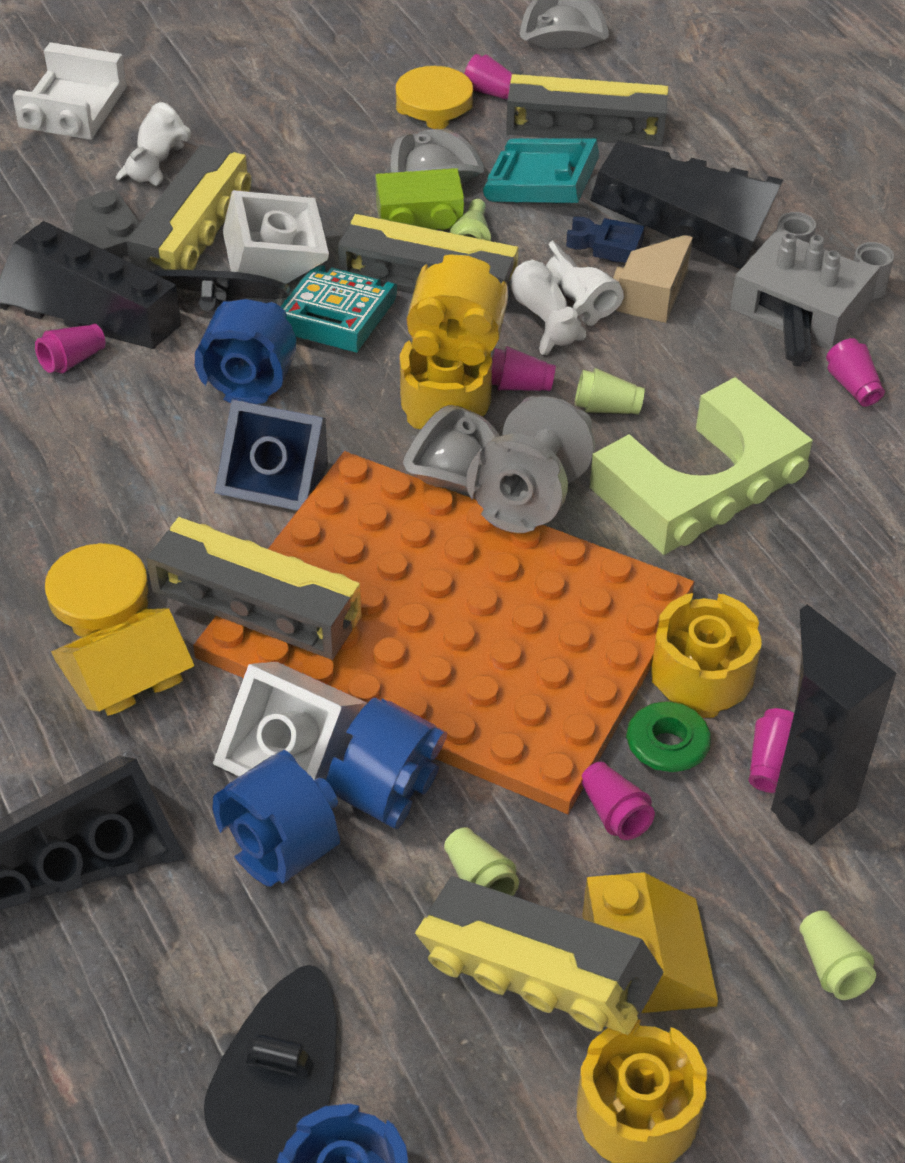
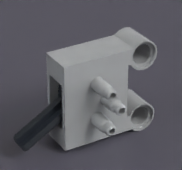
(809, 289)

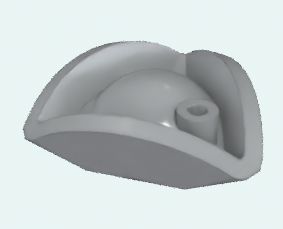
(563, 24)
(434, 151)
(447, 446)

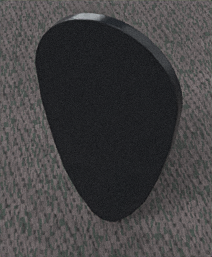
(224, 284)
(274, 1069)

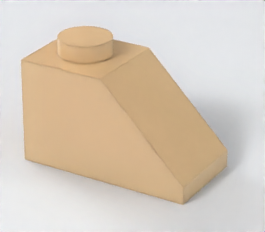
(654, 278)

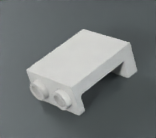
(73, 93)

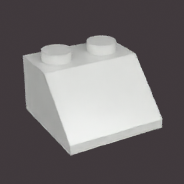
(273, 235)
(289, 713)

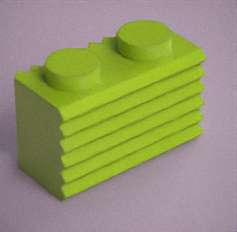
(420, 198)

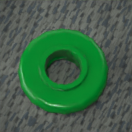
(671, 719)

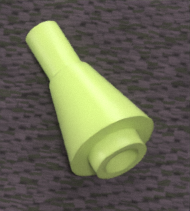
(473, 222)

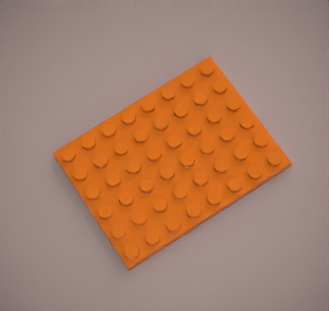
(482, 630)

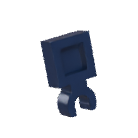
(609, 240)

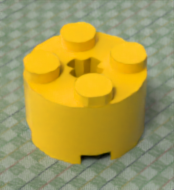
(457, 310)
(434, 382)
(706, 653)
(641, 1094)

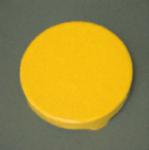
(434, 95)
(96, 587)

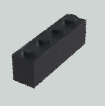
(688, 199)
(87, 286)
(832, 729)
(83, 834)

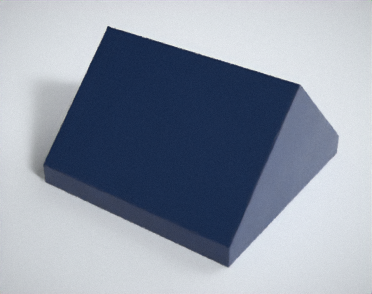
(271, 455)

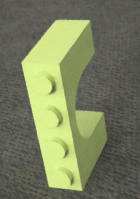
(678, 506)

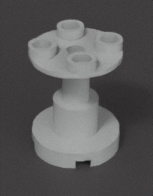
(527, 470)

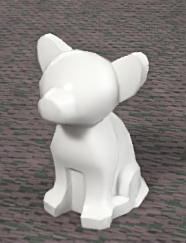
(157, 135)
(591, 289)
(540, 292)

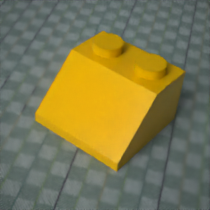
(125, 660)
(668, 926)

